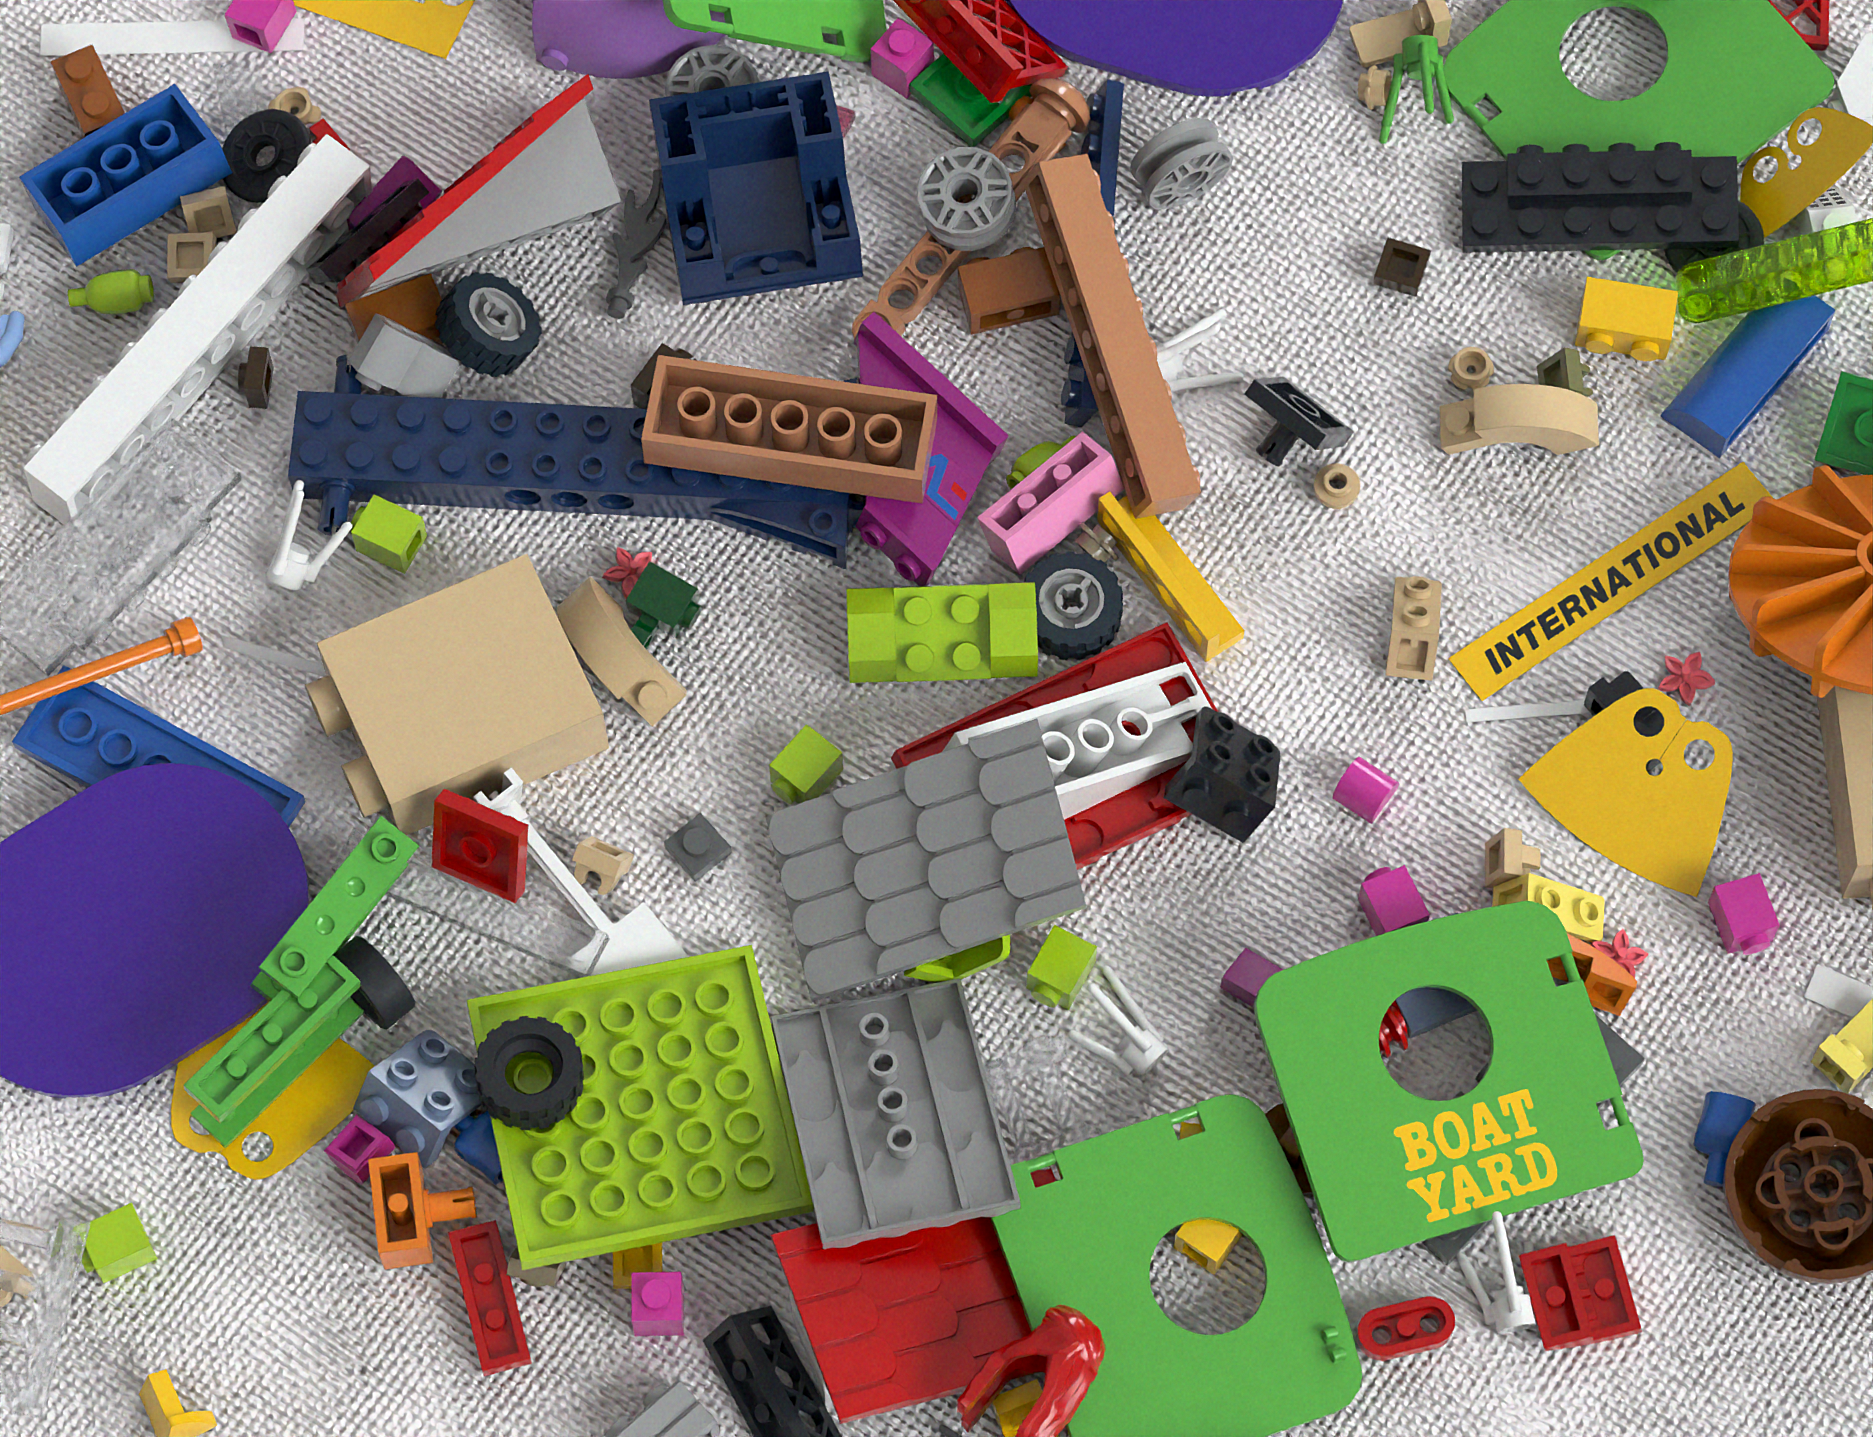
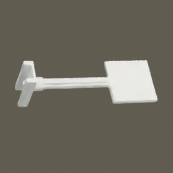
(633, 940)

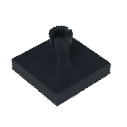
(1296, 418)

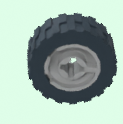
(488, 324)
(1075, 630)

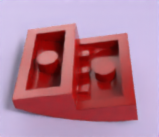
(1580, 1293)

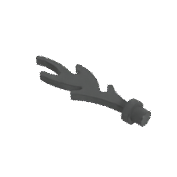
(640, 240)

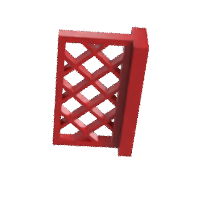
(977, 43)

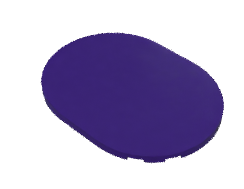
(1186, 43)
(138, 926)

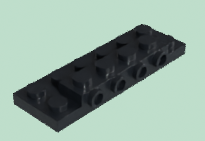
(1600, 200)

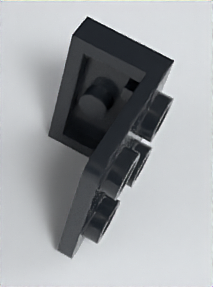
(1228, 777)

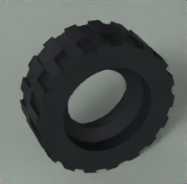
(529, 1109)

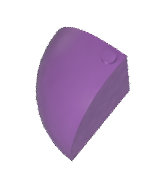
(612, 37)

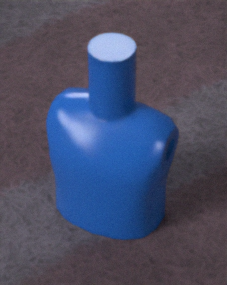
(1718, 1126)
(478, 1146)

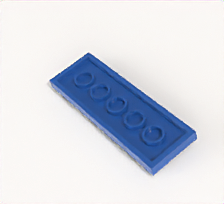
(99, 733)

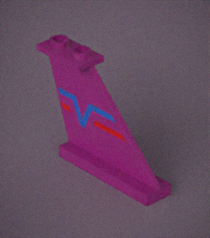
(962, 448)

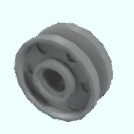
(709, 69)
(1181, 163)
(972, 223)

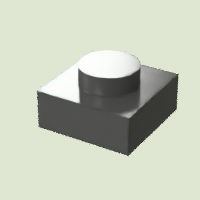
(697, 847)

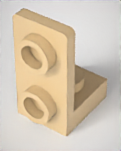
(1382, 37)
(1414, 628)

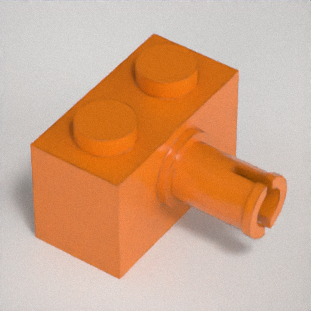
(407, 1210)

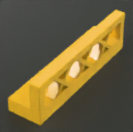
(1170, 577)

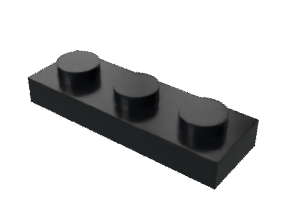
(369, 232)

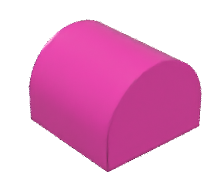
(1365, 789)
(355, 1146)

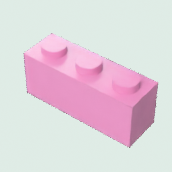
(1050, 503)

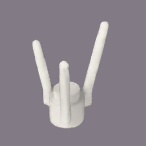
(1170, 361)
(290, 560)
(1141, 1045)
(1512, 1308)

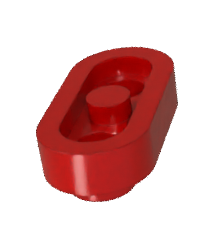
(1404, 1328)

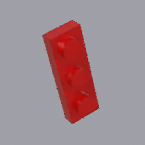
(489, 1298)

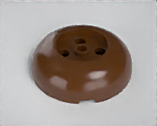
(1805, 1132)

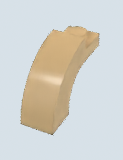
(1520, 414)
(614, 653)

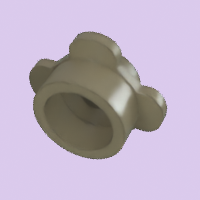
(1096, 543)

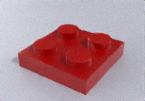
(479, 845)

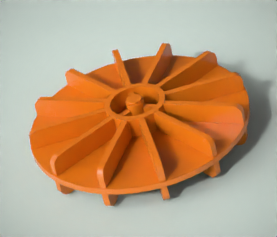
(1807, 580)

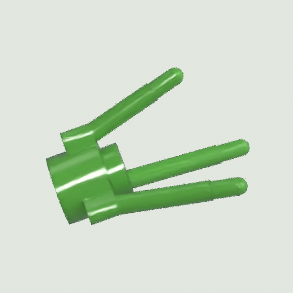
(1422, 63)

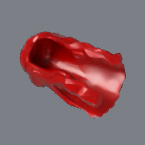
(1062, 1347)

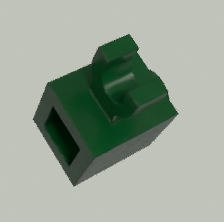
(662, 603)

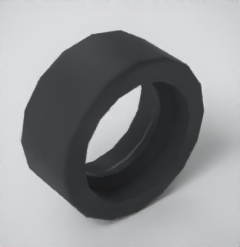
(382, 991)

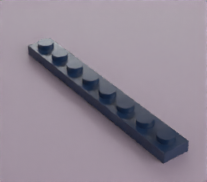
(1103, 152)

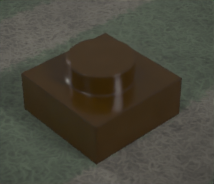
(1402, 267)
(256, 377)

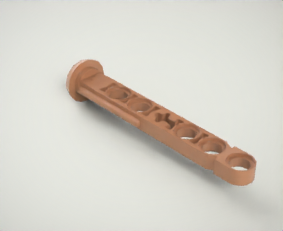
(1041, 130)

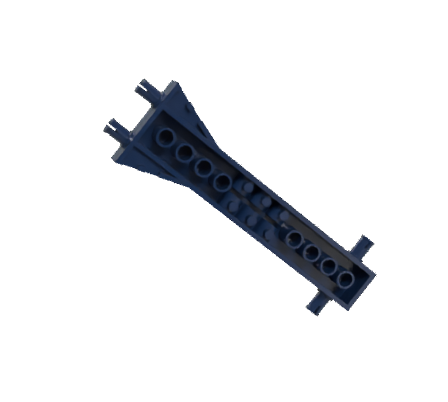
(533, 461)

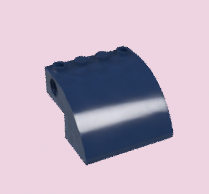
(756, 188)

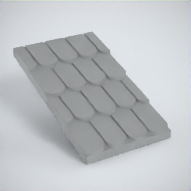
(925, 860)
(894, 1114)

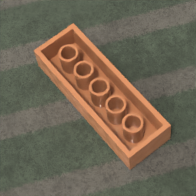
(789, 429)

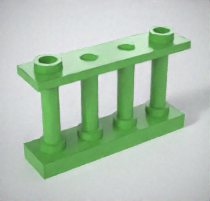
(336, 911)
(272, 1052)

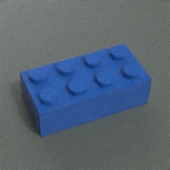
(125, 174)

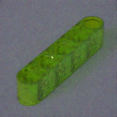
(1776, 272)

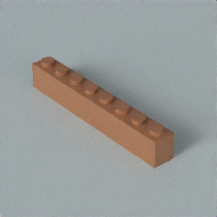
(1112, 336)

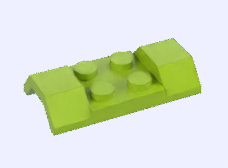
(942, 632)

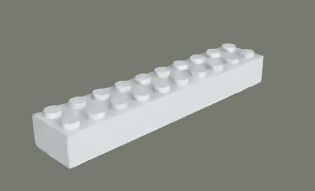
(200, 329)

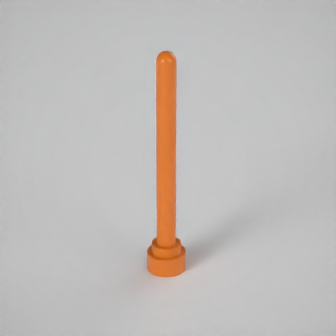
(179, 639)

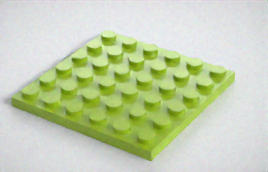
(676, 1112)

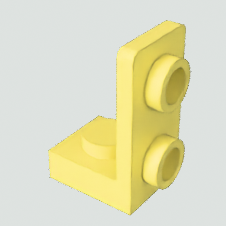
(1577, 909)
(1849, 1054)

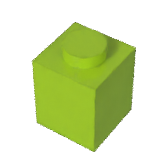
(388, 533)
(805, 767)
(1060, 968)
(117, 1244)

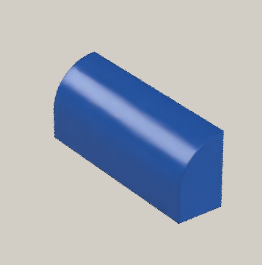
(1747, 371)

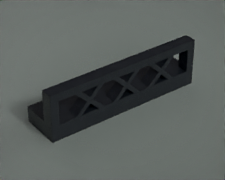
(750, 1376)

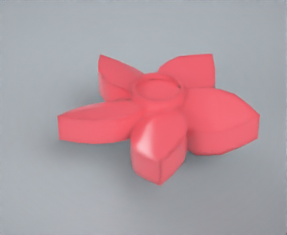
(628, 569)
(1686, 677)
(1621, 953)

